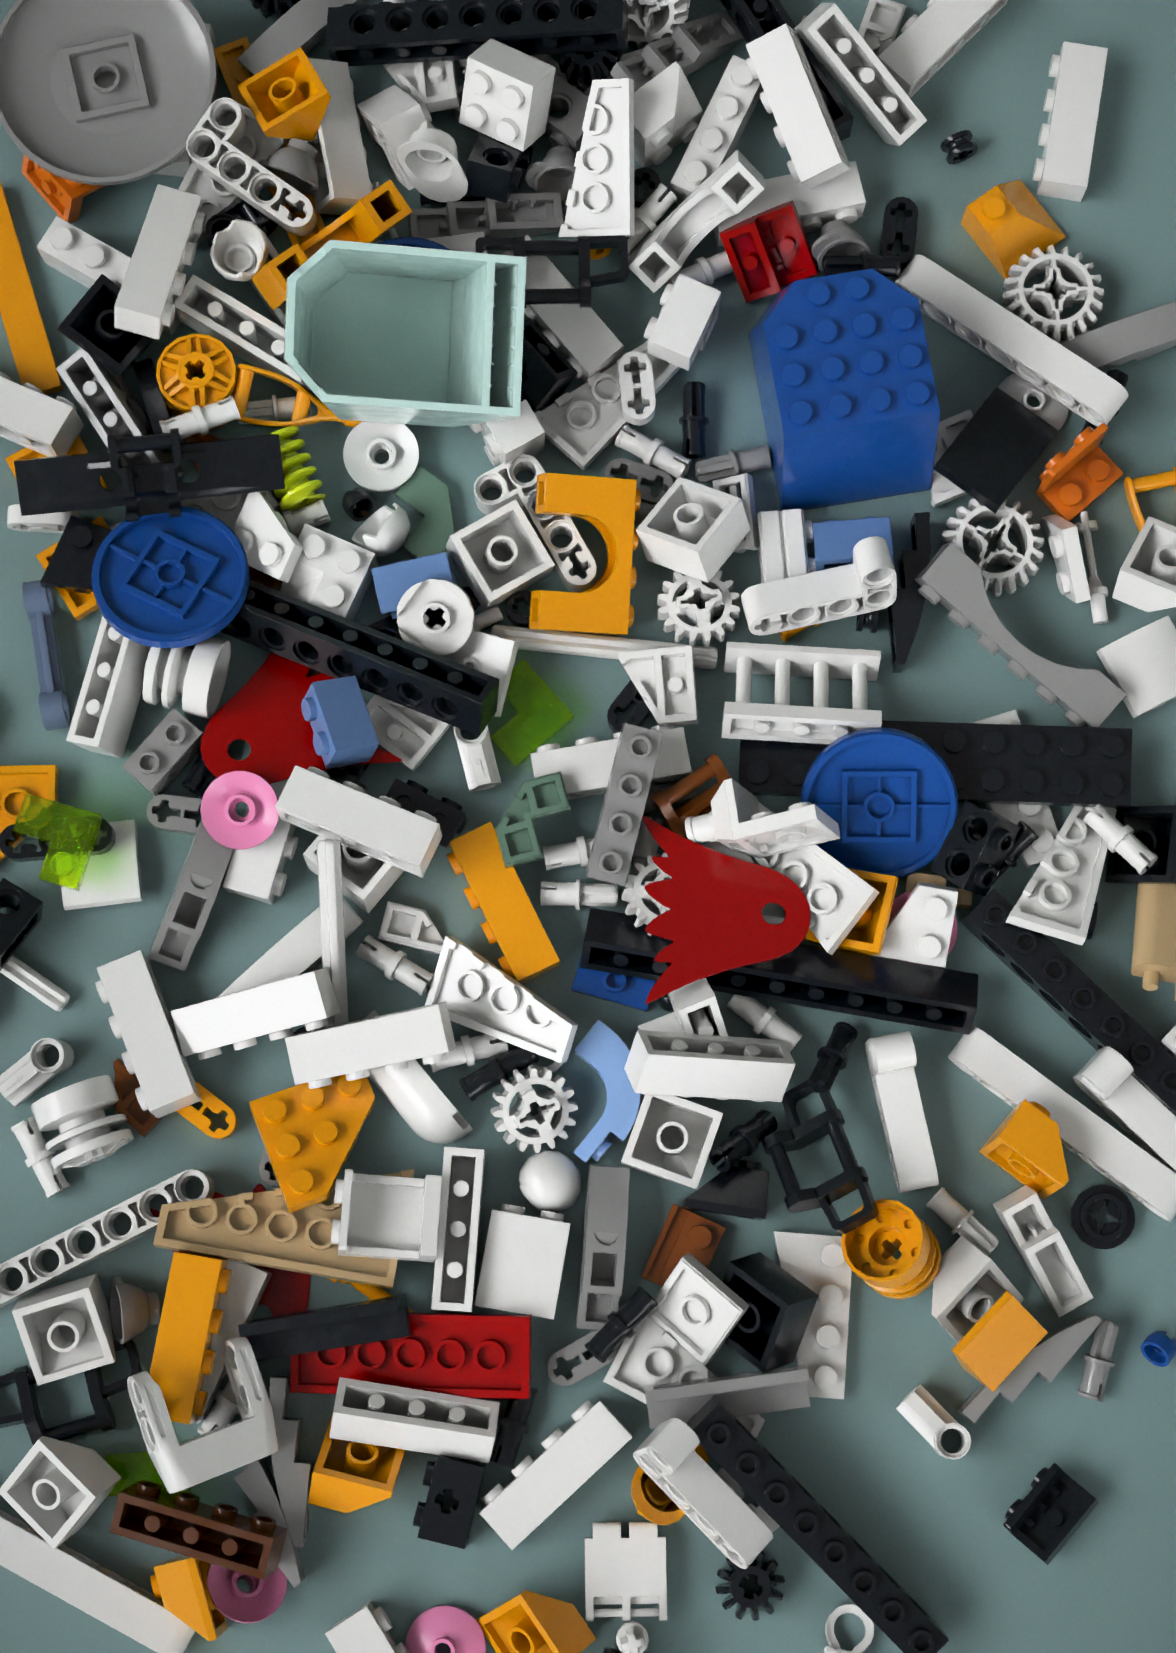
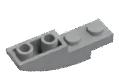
(191, 901)
(603, 1245)

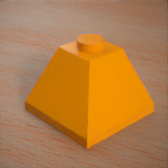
(1009, 224)
(1029, 1148)
(353, 1474)
(186, 1594)
(536, 1626)

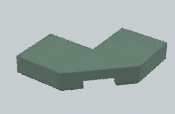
(432, 501)
(533, 801)

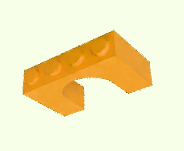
(364, 223)
(611, 508)

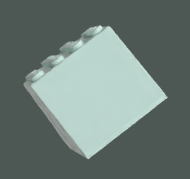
(408, 333)

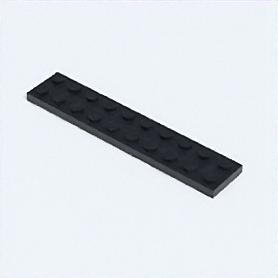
(986, 762)

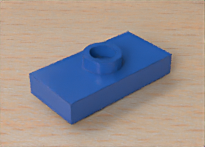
(613, 987)

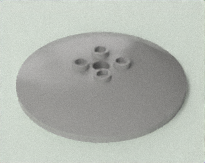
(96, 133)

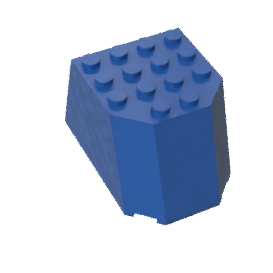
(846, 390)

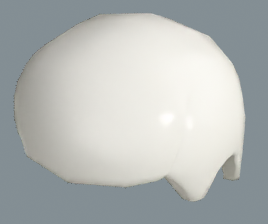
(239, 251)
(383, 531)
(550, 1181)

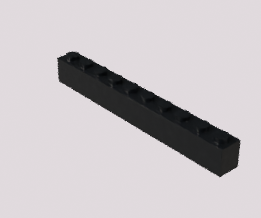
(802, 977)

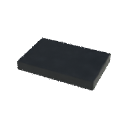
(995, 449)

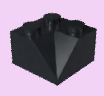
(777, 1312)

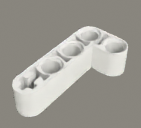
(255, 177)
(545, 526)
(824, 594)
(1122, 1097)
(901, 1110)
(701, 1493)

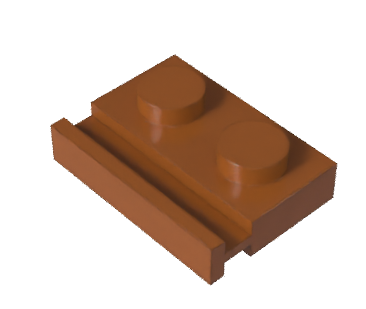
(682, 1234)

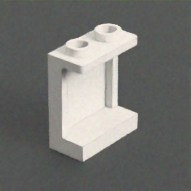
(387, 1216)
(523, 1262)

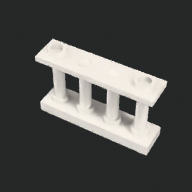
(798, 723)

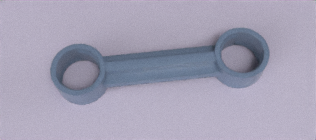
(52, 699)

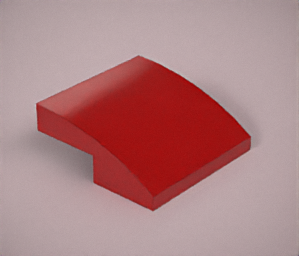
(769, 251)

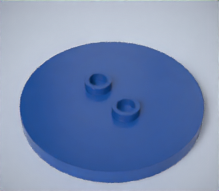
(170, 578)
(887, 797)

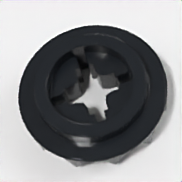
(1117, 1206)

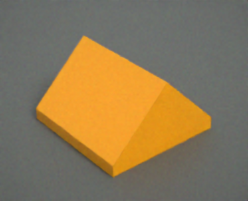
(287, 98)
(870, 930)
(998, 1341)

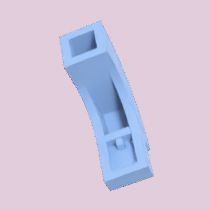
(608, 1056)

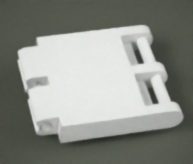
(625, 1571)

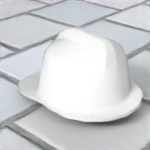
(433, 164)

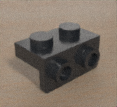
(447, 812)
(1049, 1513)

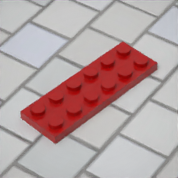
(443, 1355)

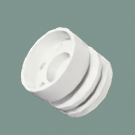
(194, 673)
(82, 1122)

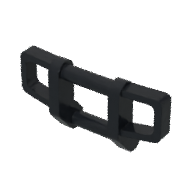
(564, 247)
(801, 1135)
(98, 1394)

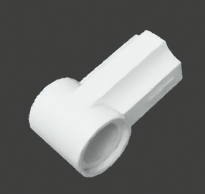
(478, 761)
(32, 1072)
(932, 1420)

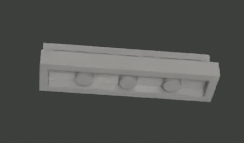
(740, 1393)

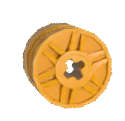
(199, 356)
(872, 1247)

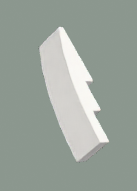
(294, 954)

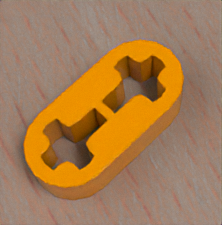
(204, 1123)

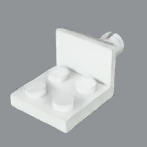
(741, 827)

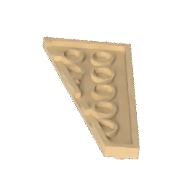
(264, 1233)

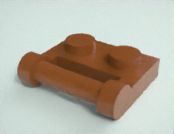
(699, 805)

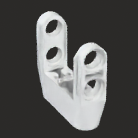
(220, 1449)

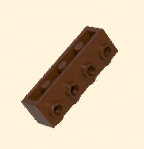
(198, 1529)

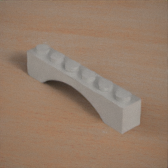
(960, 587)

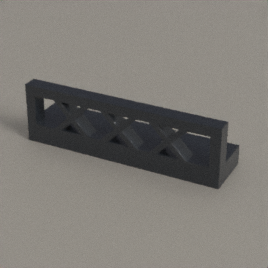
(328, 1327)

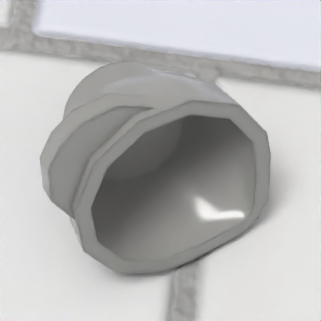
(295, 166)
(553, 173)
(838, 240)
(131, 1310)

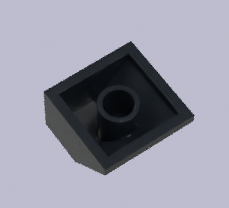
(93, 329)
(1157, 831)
(734, 1193)

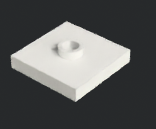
(491, 656)
(697, 1309)

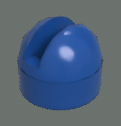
(1159, 1348)

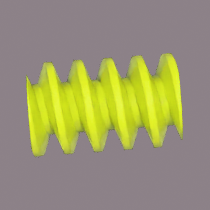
(298, 489)

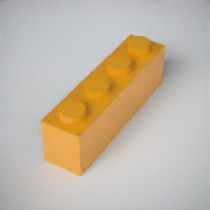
(504, 904)
(186, 1333)

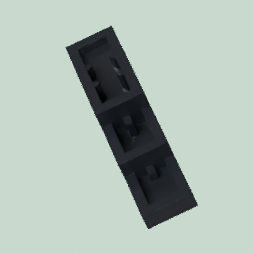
(906, 611)

